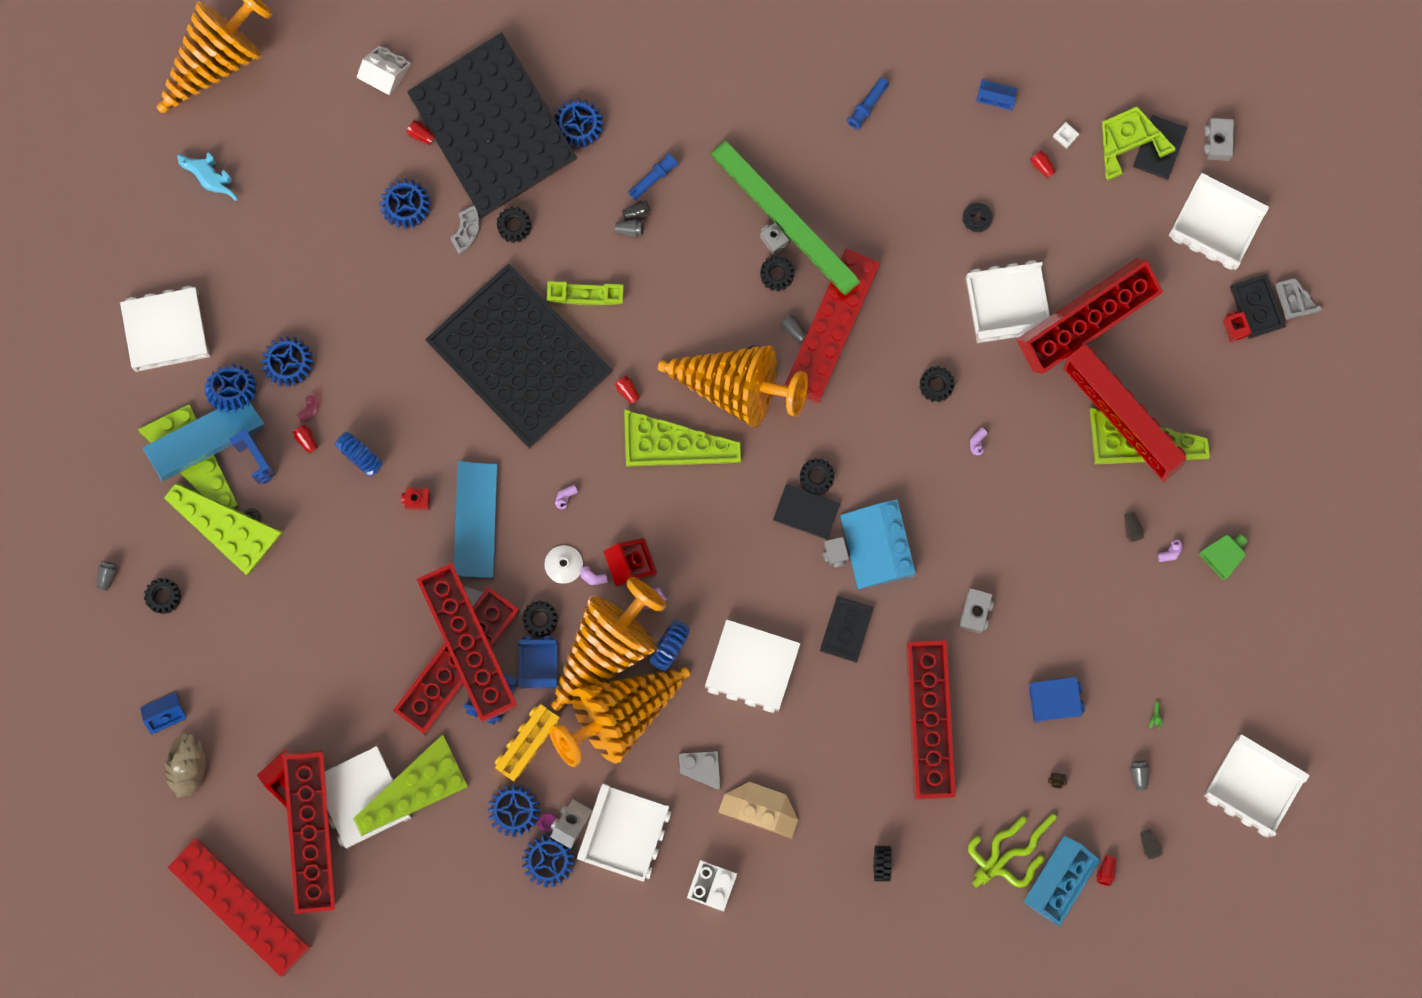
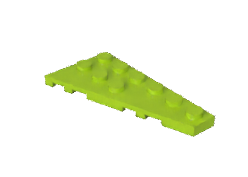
(665, 443)
(1112, 447)
(205, 475)
(231, 531)
(422, 783)

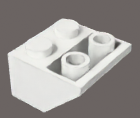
(383, 69)
(711, 885)

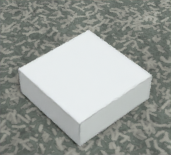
(1066, 135)

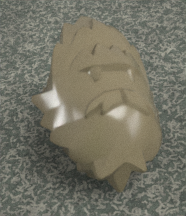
(185, 766)

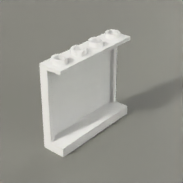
(1218, 221)
(1007, 300)
(164, 329)
(752, 666)
(1255, 785)
(351, 789)
(624, 833)

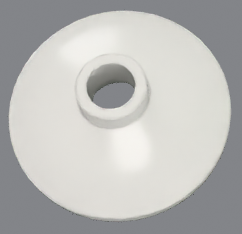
(570, 571)

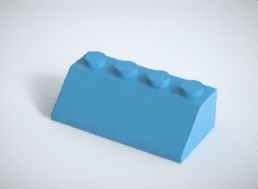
(1061, 880)

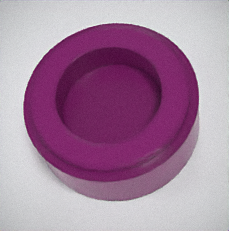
(545, 822)

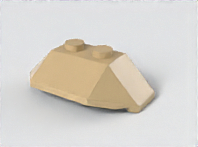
(760, 808)

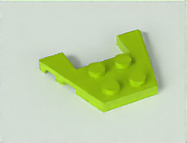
(1126, 133)

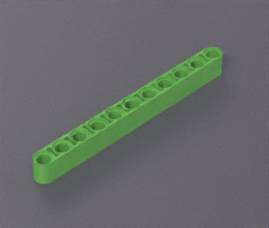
(785, 218)

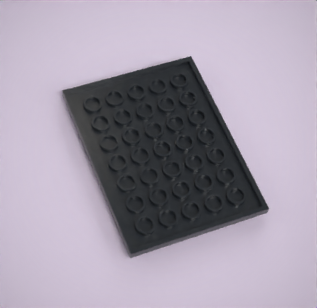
(492, 125)
(519, 356)

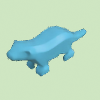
(206, 174)

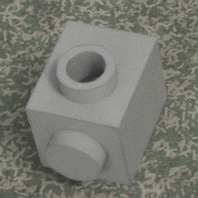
(774, 238)
(835, 552)

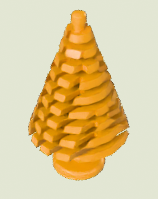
(211, 51)
(739, 381)
(607, 641)
(616, 714)

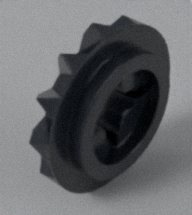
(985, 214)

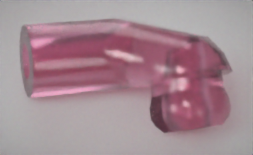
(311, 408)

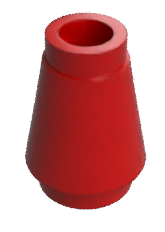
(420, 132)
(1043, 164)
(627, 389)
(305, 438)
(1106, 872)

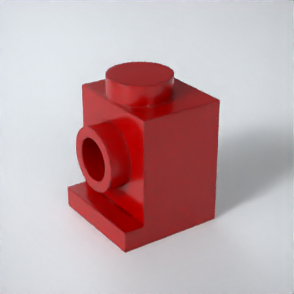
(1240, 320)
(421, 503)

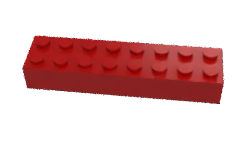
(1089, 315)
(833, 325)
(1124, 412)
(467, 643)
(440, 679)
(930, 720)
(308, 831)
(239, 907)

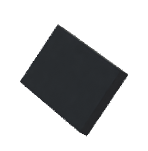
(1148, 157)
(1259, 305)
(806, 511)
(846, 629)

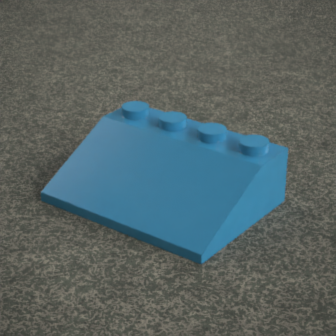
(877, 544)

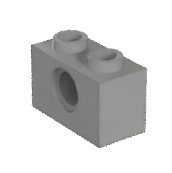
(1219, 128)
(968, 619)
(566, 832)

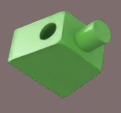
(1224, 555)

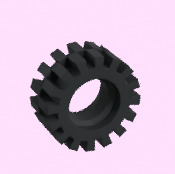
(513, 235)
(774, 262)
(929, 392)
(817, 487)
(151, 592)
(528, 618)
(882, 863)

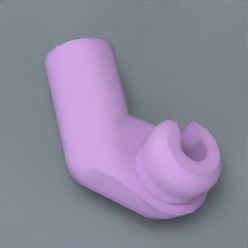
(975, 441)
(563, 496)
(1172, 553)
(591, 578)

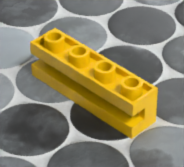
(527, 743)

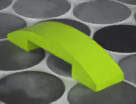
(585, 294)

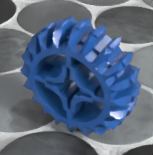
(585, 121)
(413, 190)
(289, 354)
(231, 382)
(358, 454)
(669, 645)
(514, 819)
(533, 869)

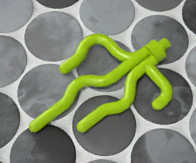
(993, 867)

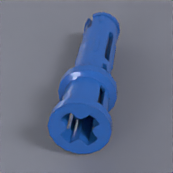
(863, 109)
(659, 171)

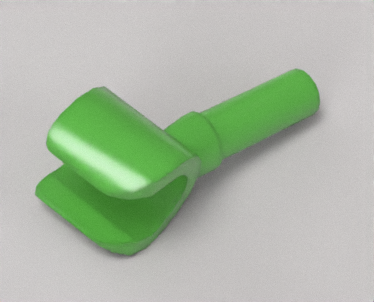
(1156, 719)

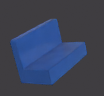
(996, 94)
(162, 713)

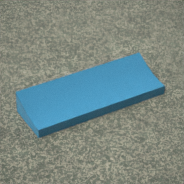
(200, 440)
(475, 520)

